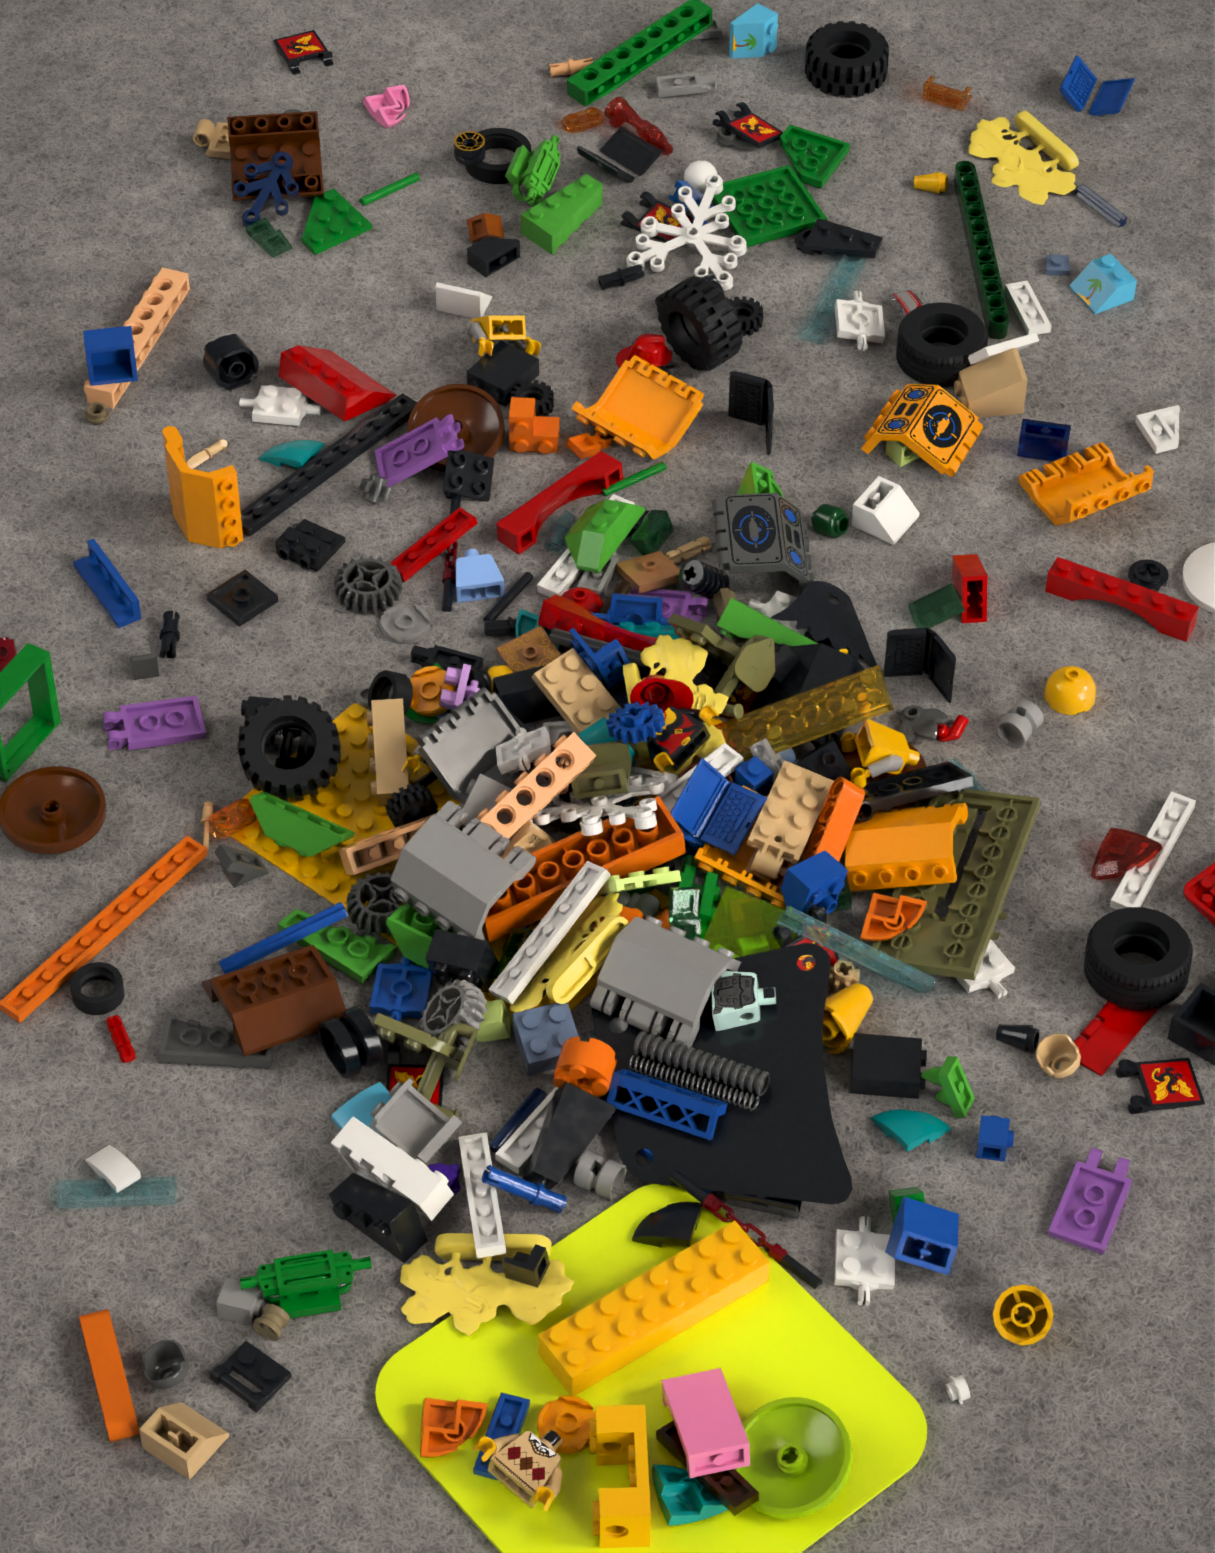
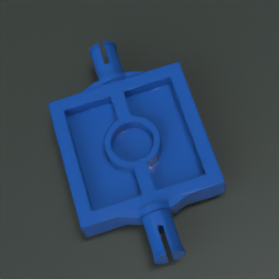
(634, 609)
(401, 990)

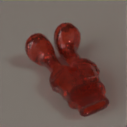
(621, 112)

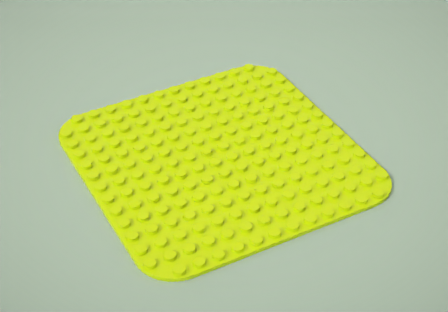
(768, 1349)

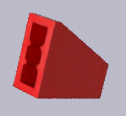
(972, 584)

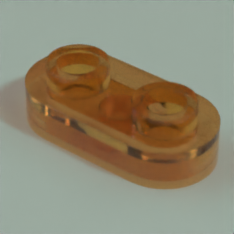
(583, 120)
(235, 818)

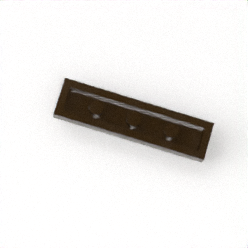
(726, 1486)

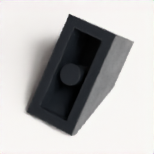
(492, 254)

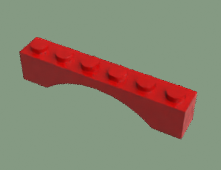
(521, 527)
(1162, 611)
(567, 614)

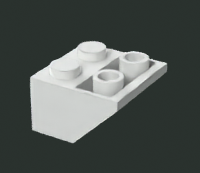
(884, 511)

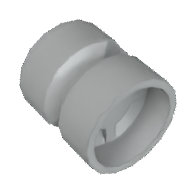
(1020, 722)
(597, 1174)

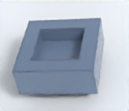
(1057, 265)

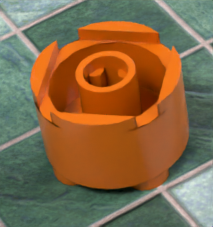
(586, 1065)

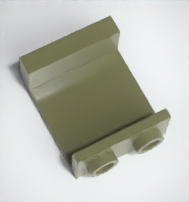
(606, 774)

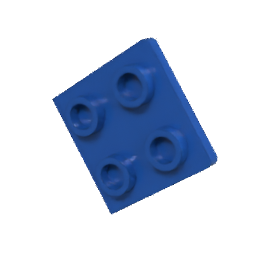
(605, 663)

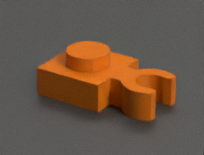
(587, 445)

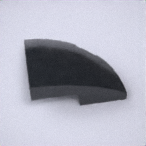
(670, 1224)

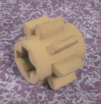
(843, 975)

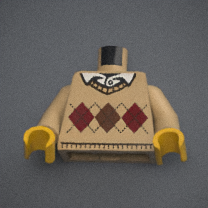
(525, 1465)

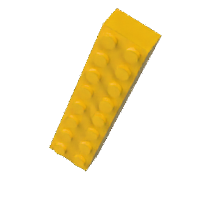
(653, 1308)

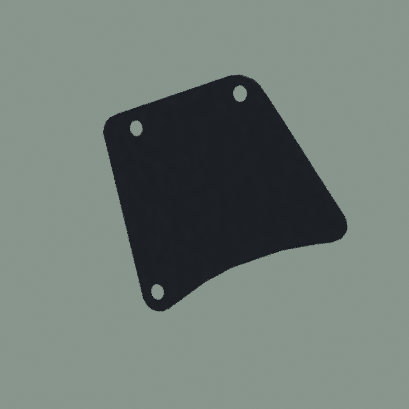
(789, 1139)

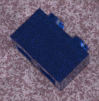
(1043, 440)

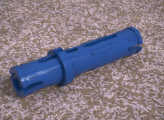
(517, 1186)

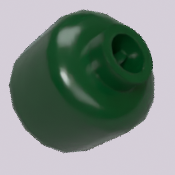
(830, 521)

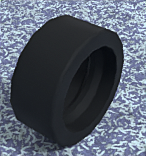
(382, 684)
(102, 1004)

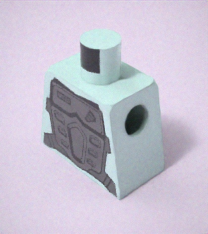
(738, 999)

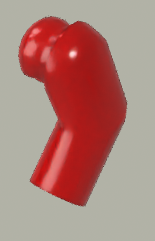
(953, 732)

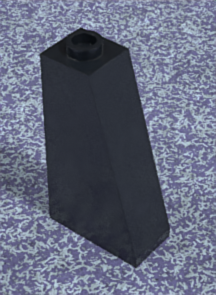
(565, 1134)

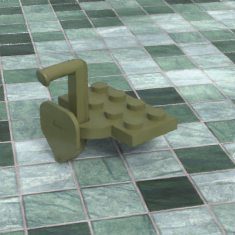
(749, 664)
(441, 1048)

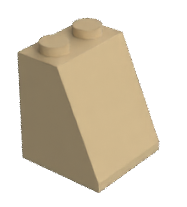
(994, 385)

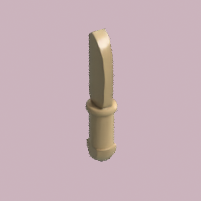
(207, 453)
(207, 812)

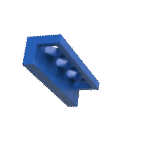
(108, 586)
(669, 1093)

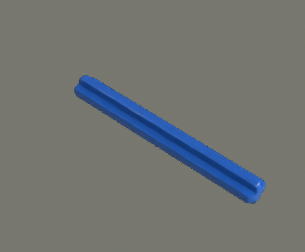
(283, 938)

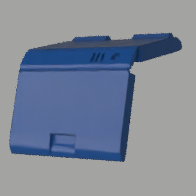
(1080, 83)
(716, 809)

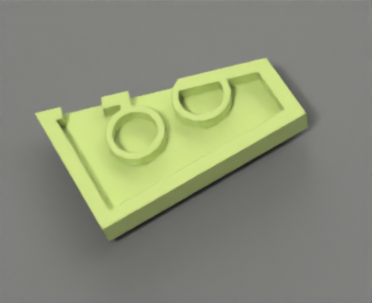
(639, 880)

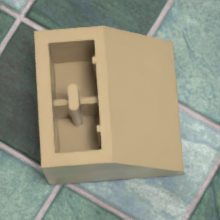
(181, 1438)

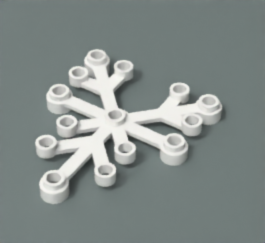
(658, 250)
(601, 806)

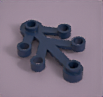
(267, 186)

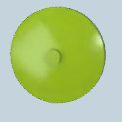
(796, 1457)

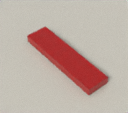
(434, 543)

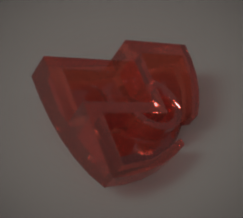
(1121, 852)

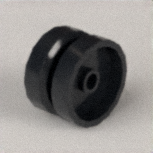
(350, 1042)

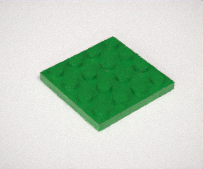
(769, 205)

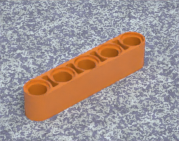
(835, 819)
(109, 1375)

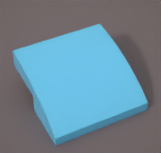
(361, 1106)

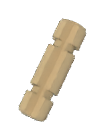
(689, 550)

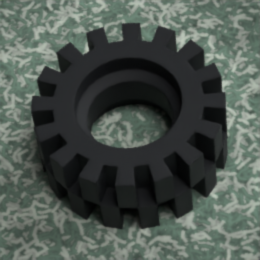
(751, 309)
(536, 391)
(410, 804)

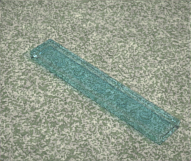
(838, 288)
(856, 950)

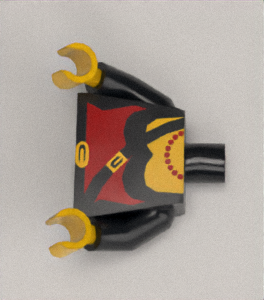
(680, 736)

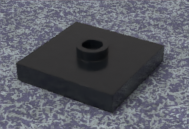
(242, 597)

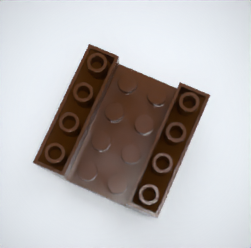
(261, 136)
(277, 999)

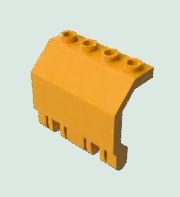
(1082, 486)
(202, 501)
(904, 848)

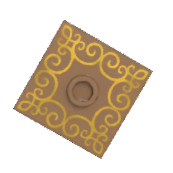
(528, 651)

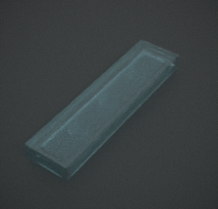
(100, 1194)

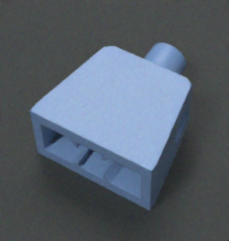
(477, 577)

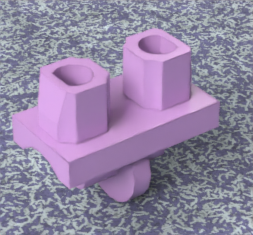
(457, 678)

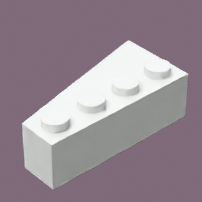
(392, 1168)

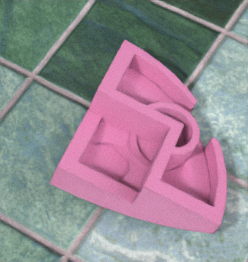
(388, 105)

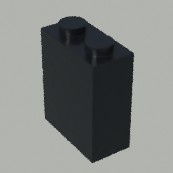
(503, 371)
(523, 696)
(887, 1066)

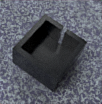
(461, 958)
(1195, 1024)

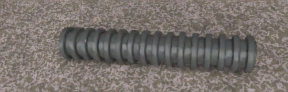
(701, 1063)

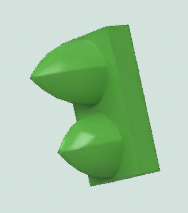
(956, 1089)

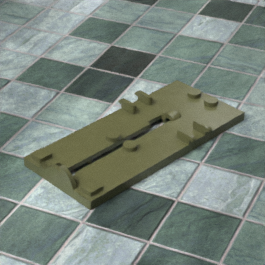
(958, 942)

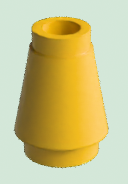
(932, 182)

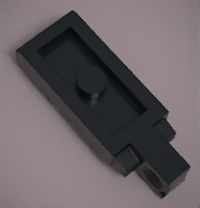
(444, 657)

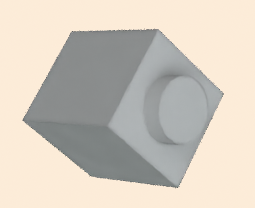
(239, 1304)

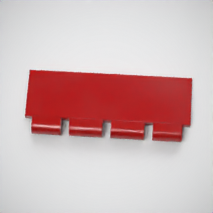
(1111, 1037)

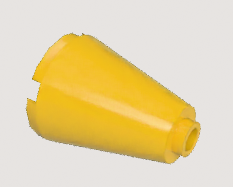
(844, 1015)

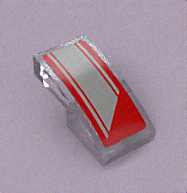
(905, 302)

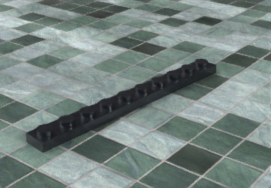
(326, 464)

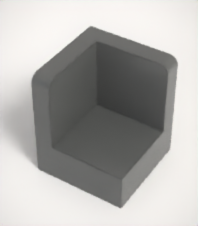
(145, 665)

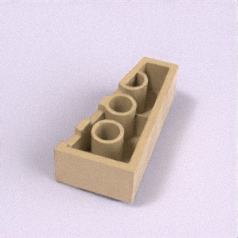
(389, 748)

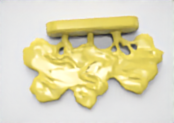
(1021, 165)
(682, 664)
(569, 969)
(476, 1292)

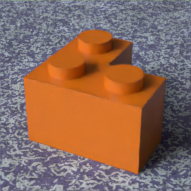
(530, 431)

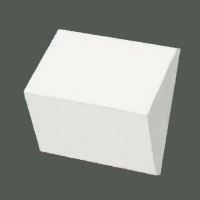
(461, 301)

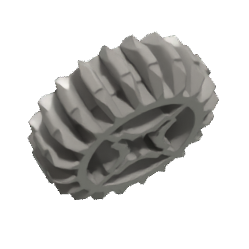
(451, 1005)

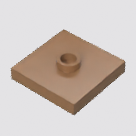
(649, 572)

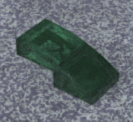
(268, 238)
(684, 910)

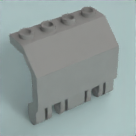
(457, 872)
(660, 978)

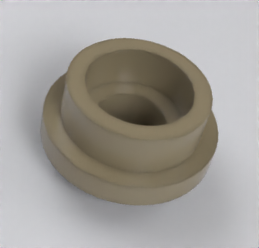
(96, 413)

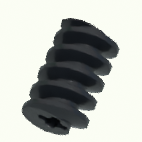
(702, 578)

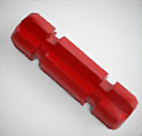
(120, 1039)

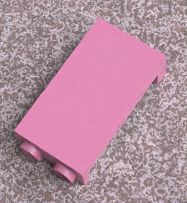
(706, 1422)

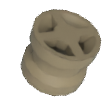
(271, 1322)

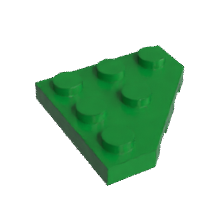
(812, 154)
(332, 222)

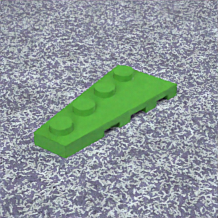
(342, 949)

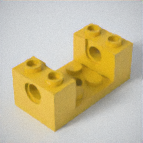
(622, 1514)

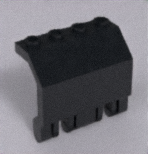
(816, 667)

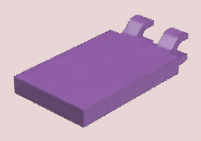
(418, 449)
(679, 603)
(155, 723)
(1091, 1203)

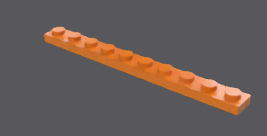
(102, 929)

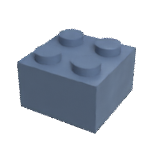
(541, 1034)

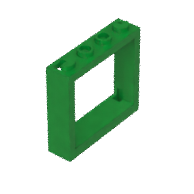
(34, 667)

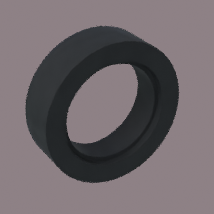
(497, 138)

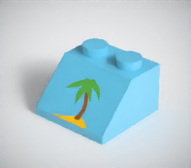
(753, 33)
(1104, 284)

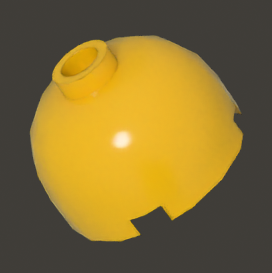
(1070, 690)
(1019, 1306)

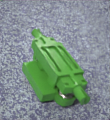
(534, 171)

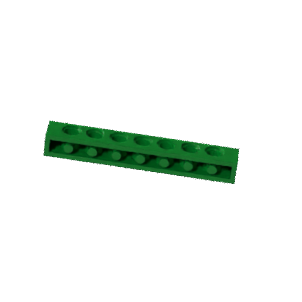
(639, 52)

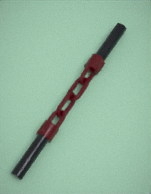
(449, 575)
(776, 1252)

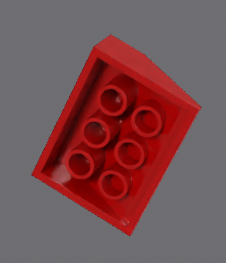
(332, 381)

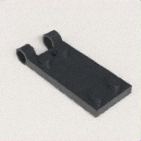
(913, 786)

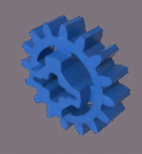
(635, 722)

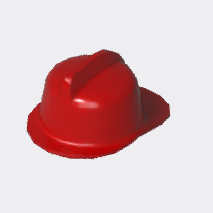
(647, 347)
(662, 692)

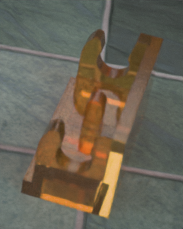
(945, 95)

